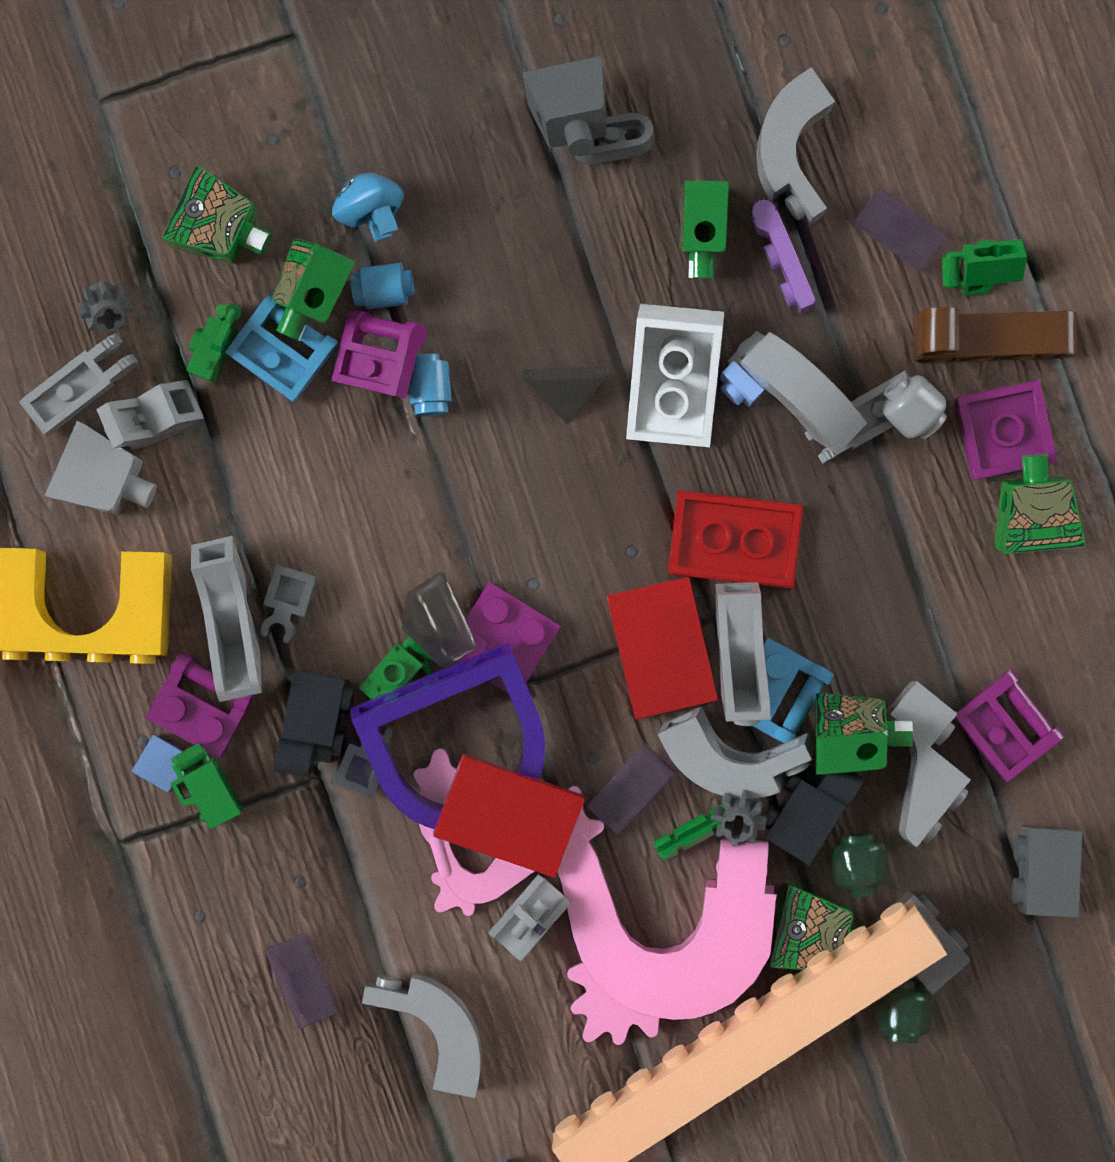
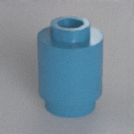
(382, 286)
(430, 386)

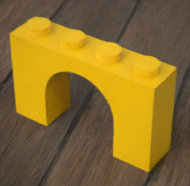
(135, 629)

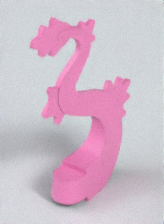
(620, 975)

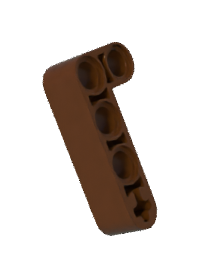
(950, 337)

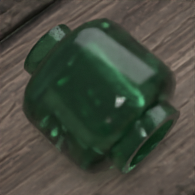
(860, 864)
(904, 1013)

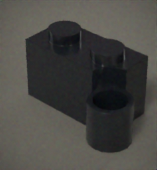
(312, 722)
(809, 811)

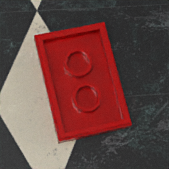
(735, 539)
(662, 648)
(508, 815)

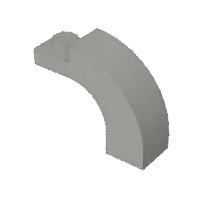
(790, 114)
(801, 389)
(722, 769)
(446, 1017)

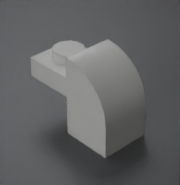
(150, 417)

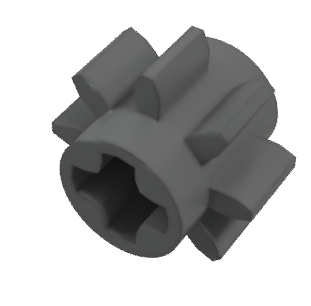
(105, 306)
(737, 830)

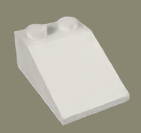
(674, 375)

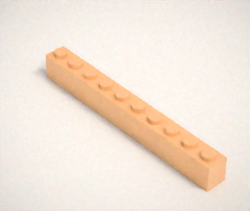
(751, 1040)

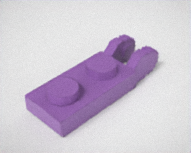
(782, 254)

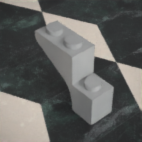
(227, 617)
(742, 653)
(931, 780)

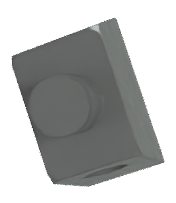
(569, 103)

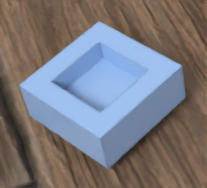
(739, 385)

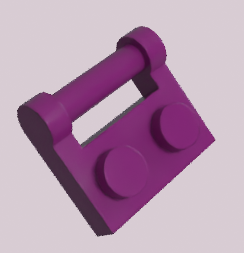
(375, 367)
(193, 716)
(997, 733)

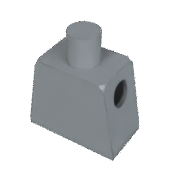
(98, 475)

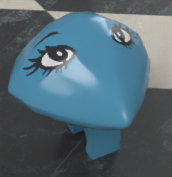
(369, 200)

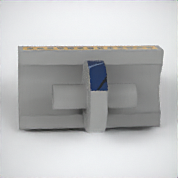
(529, 917)

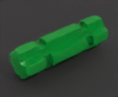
(686, 835)

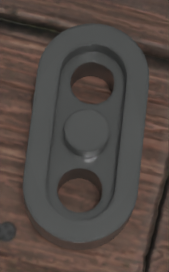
(617, 141)

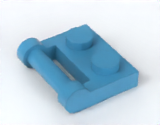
(273, 359)
(781, 669)

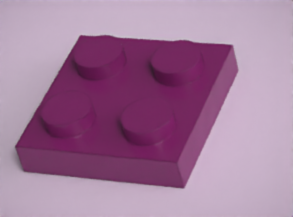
(1002, 427)
(503, 619)

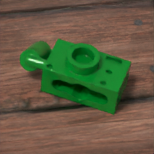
(984, 265)
(212, 342)
(396, 669)
(207, 786)

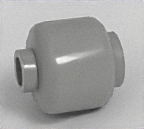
(914, 407)

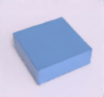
(156, 763)

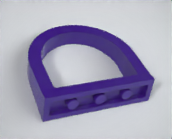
(433, 688)

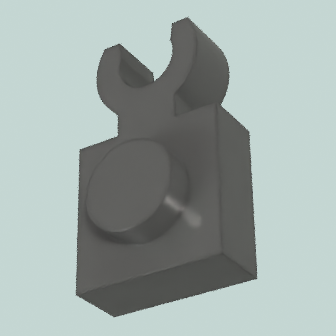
(289, 595)
(355, 770)

